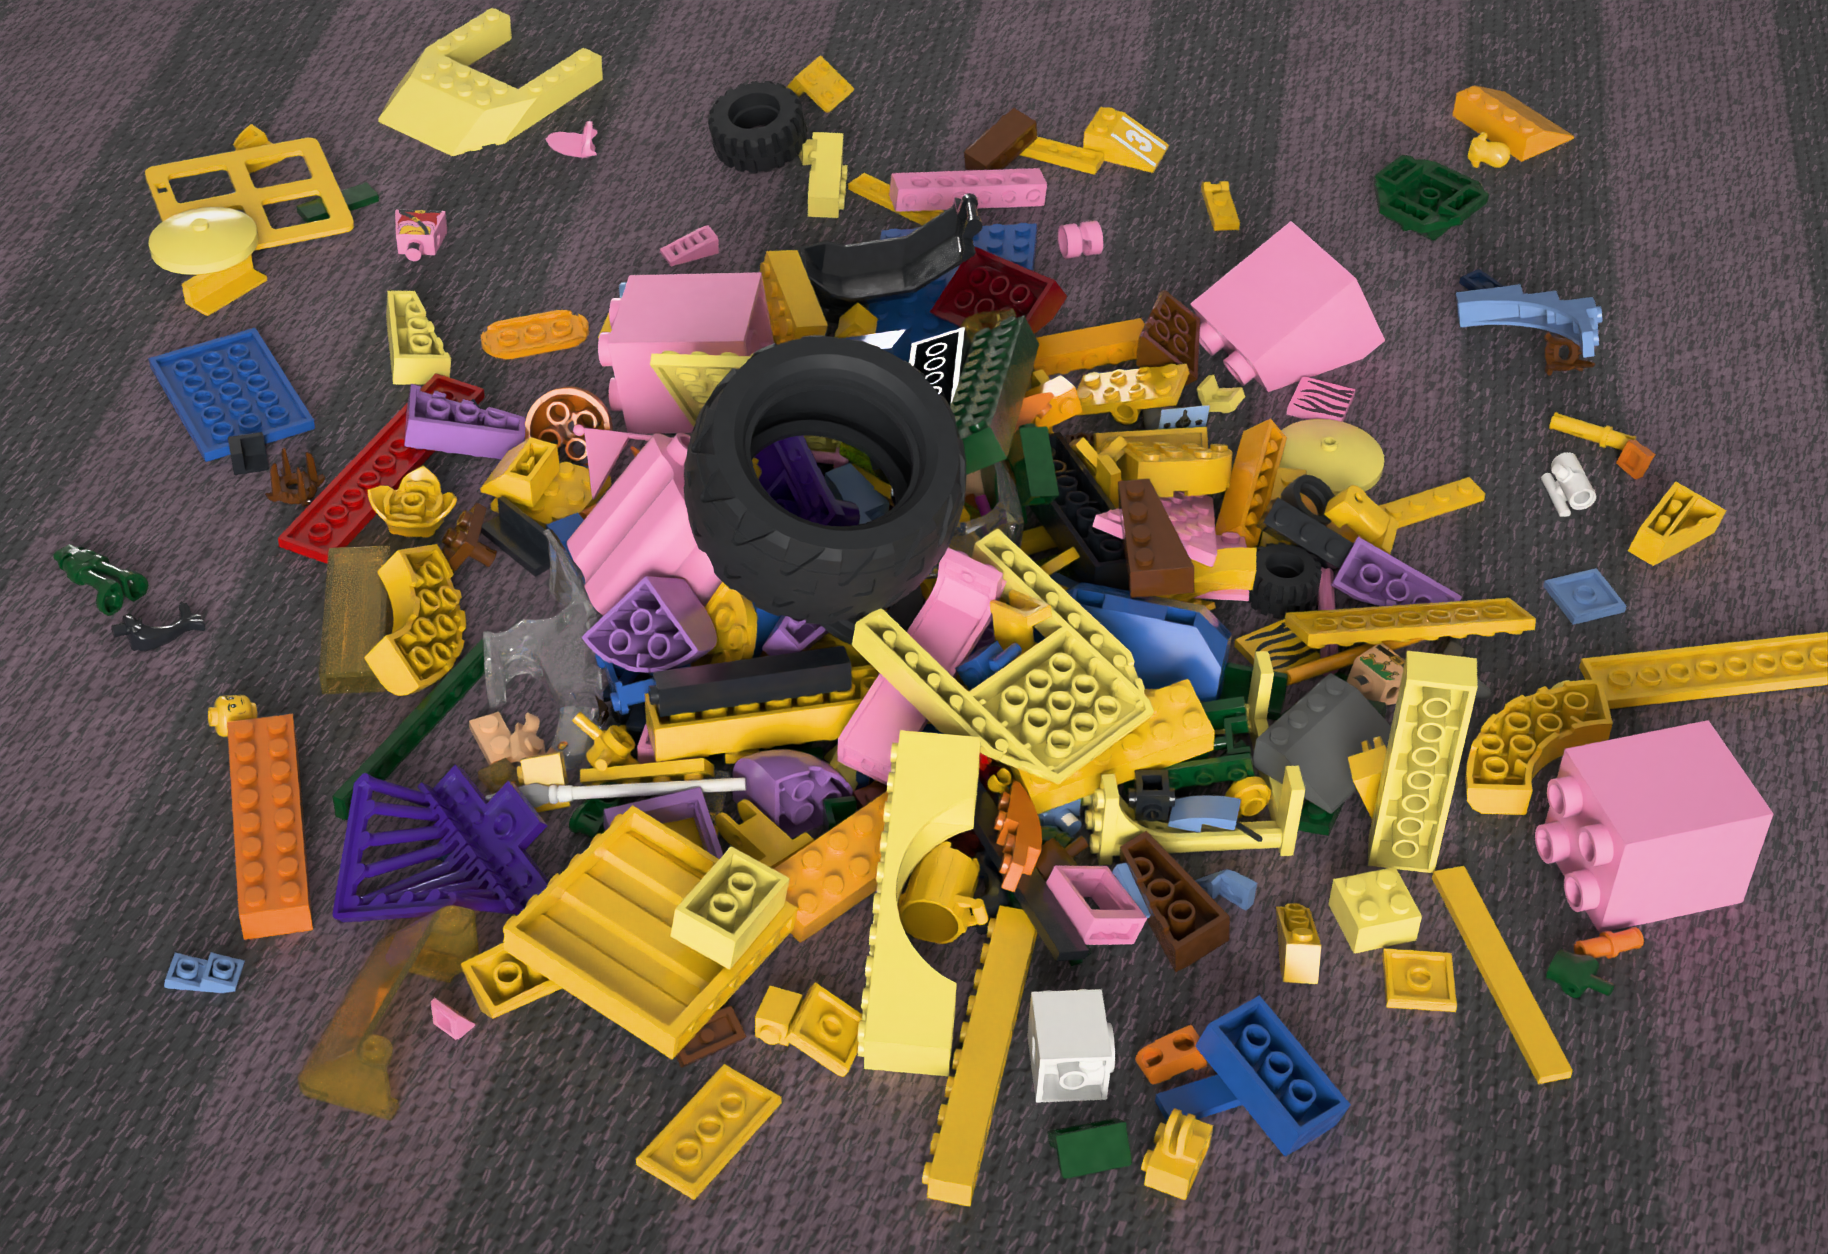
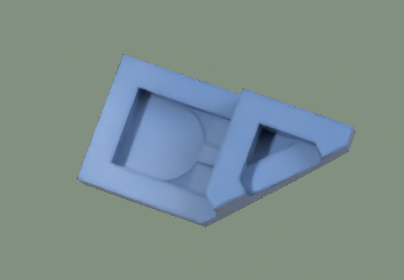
(1231, 886)

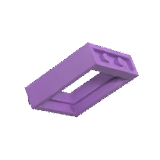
(676, 808)

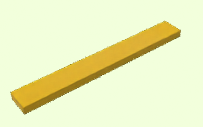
(1502, 975)

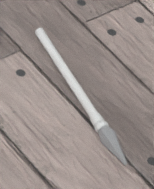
(540, 794)

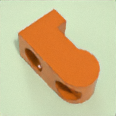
(1171, 1055)

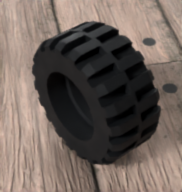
(755, 106)

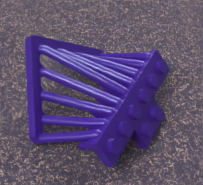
(479, 877)

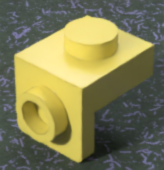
(1219, 399)

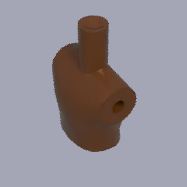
(1055, 854)

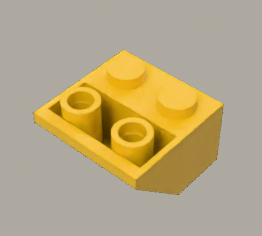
(524, 472)

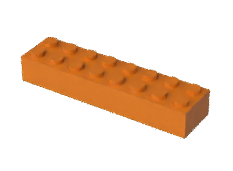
(268, 827)

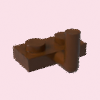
(717, 1034)

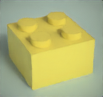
(1374, 910)

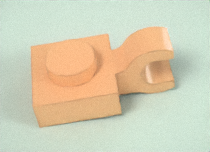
(524, 739)

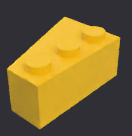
(1675, 525)

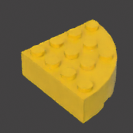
(1182, 469)

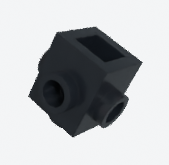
(1151, 795)

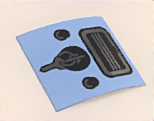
(1184, 417)

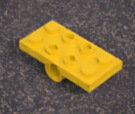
(1131, 390)

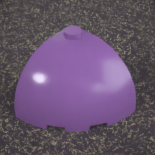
(654, 628)
(789, 787)

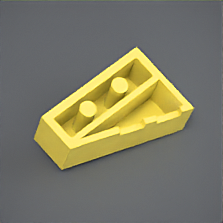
(827, 176)

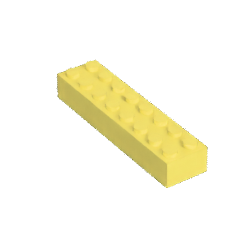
(1422, 760)

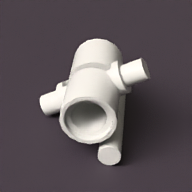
(1570, 485)

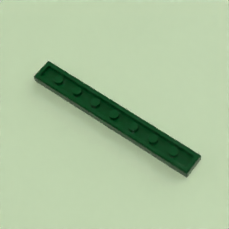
(415, 726)

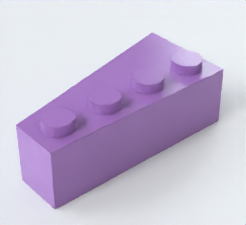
(460, 427)

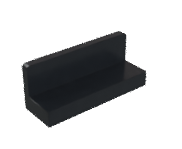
(518, 537)

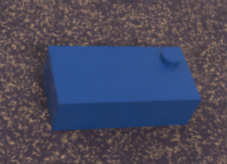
(1272, 1075)

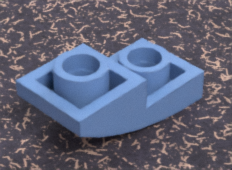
(1208, 810)
(214, 975)

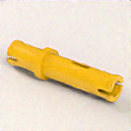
(1603, 435)

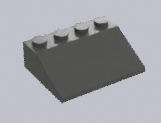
(1319, 738)

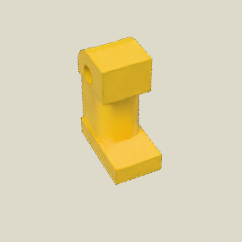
(1363, 517)
(1016, 621)

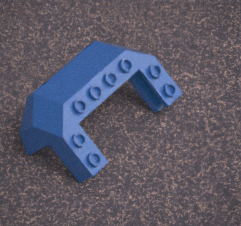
(1165, 636)

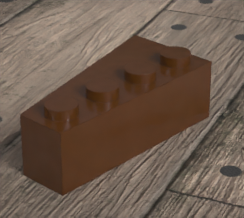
(1152, 547)
(1180, 910)

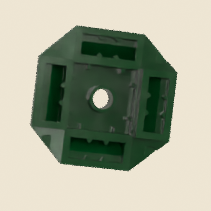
(1426, 196)

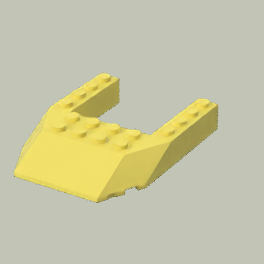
(464, 109)
(1044, 708)

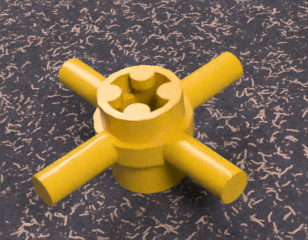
(610, 746)

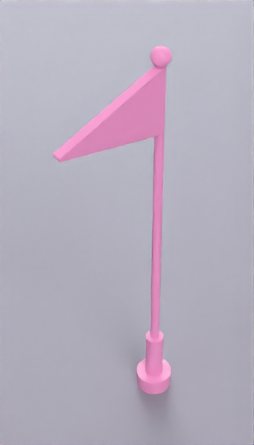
(606, 446)

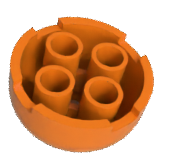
(555, 410)

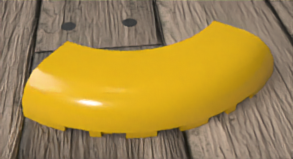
(425, 621)
(1527, 738)

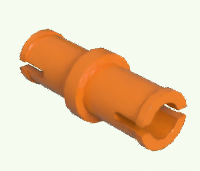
(1610, 943)

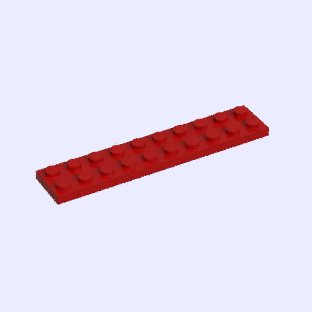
(344, 504)

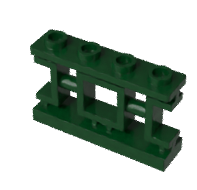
(1203, 770)

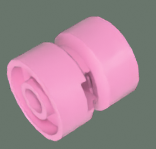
(1081, 239)

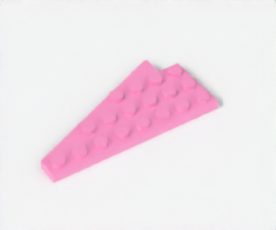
(1191, 519)

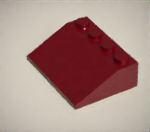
(998, 284)

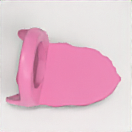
(573, 143)

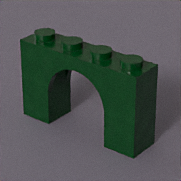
(1032, 468)

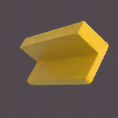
(217, 289)

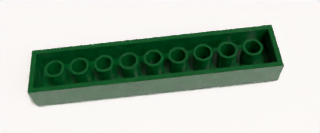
(993, 390)

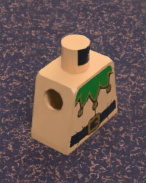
(1377, 674)

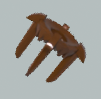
(1552, 357)
(306, 483)

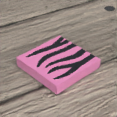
(1320, 400)

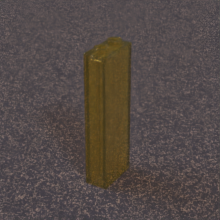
(353, 619)

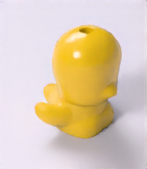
(1491, 153)

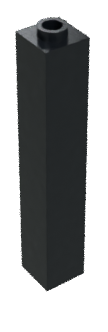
(750, 681)

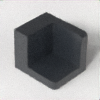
(248, 453)

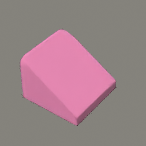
(450, 1020)

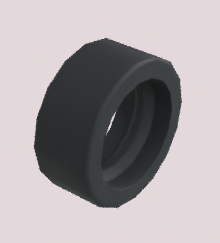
(1315, 490)

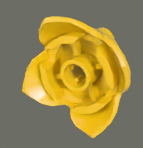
(415, 506)

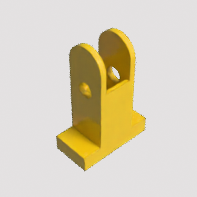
(759, 836)

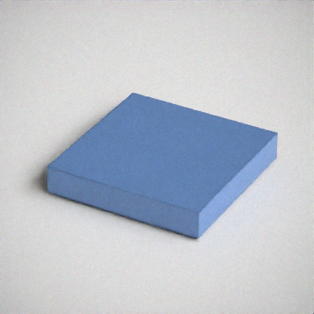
(1584, 596)

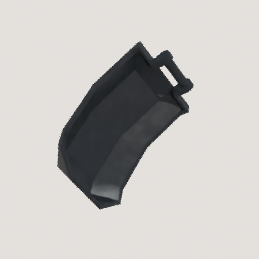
(895, 265)

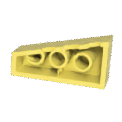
(412, 341)

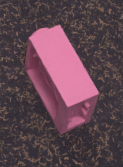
(1119, 916)

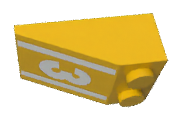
(1124, 140)

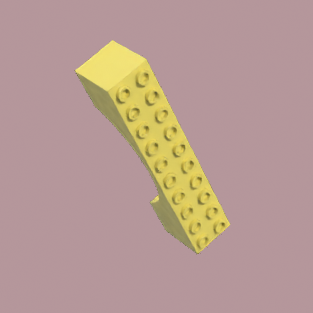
(905, 1000)

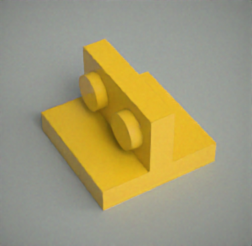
(1088, 455)

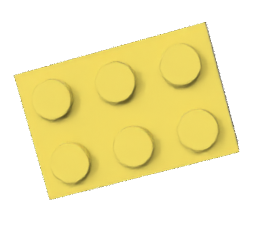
(729, 907)

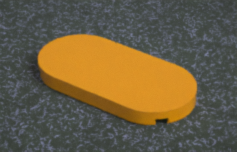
(534, 334)

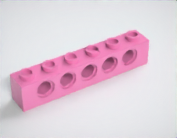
(992, 188)

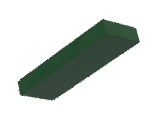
(355, 198)

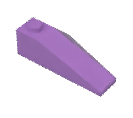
(1385, 581)

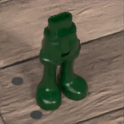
(88, 567)

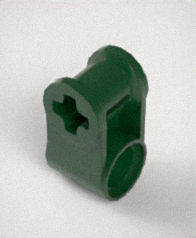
(590, 815)

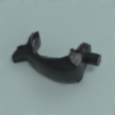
(147, 637)
(994, 893)

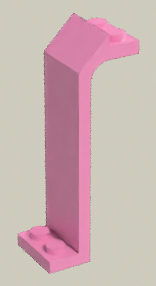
(948, 631)

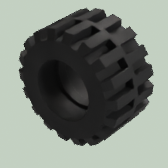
(1285, 580)

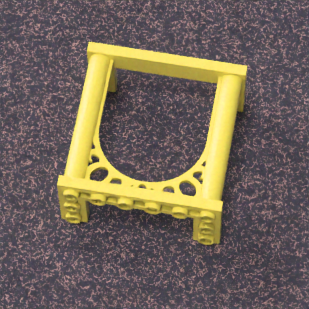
(1115, 822)

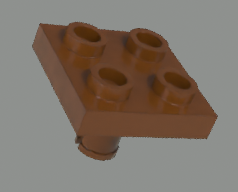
(464, 542)

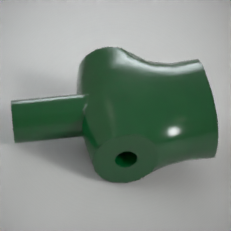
(1577, 973)

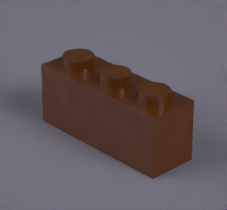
(1001, 142)

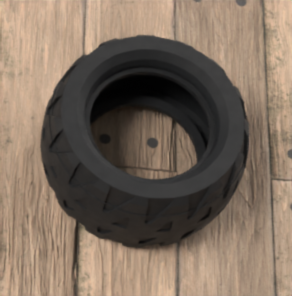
(847, 395)

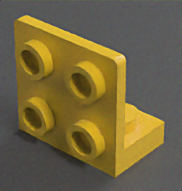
(821, 84)

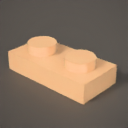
(492, 737)

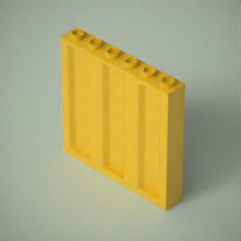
(609, 938)

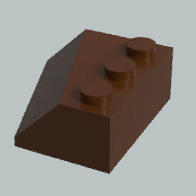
(1170, 336)

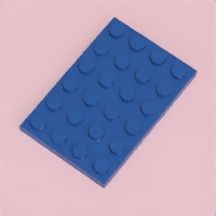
(230, 391)

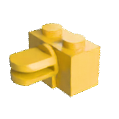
(1367, 771)
(1178, 1154)

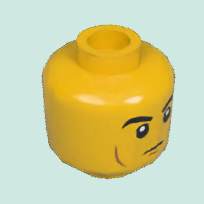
(229, 709)

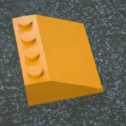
(1508, 121)

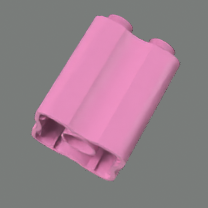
(642, 529)

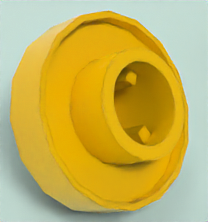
(1253, 795)

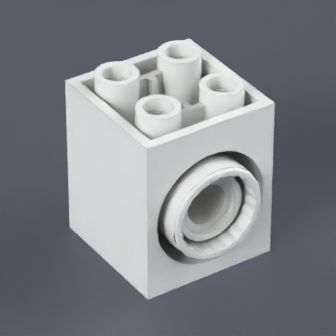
(1070, 1045)

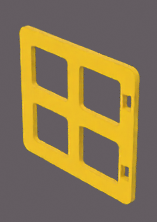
(252, 199)

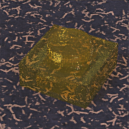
(497, 775)

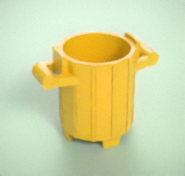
(941, 896)

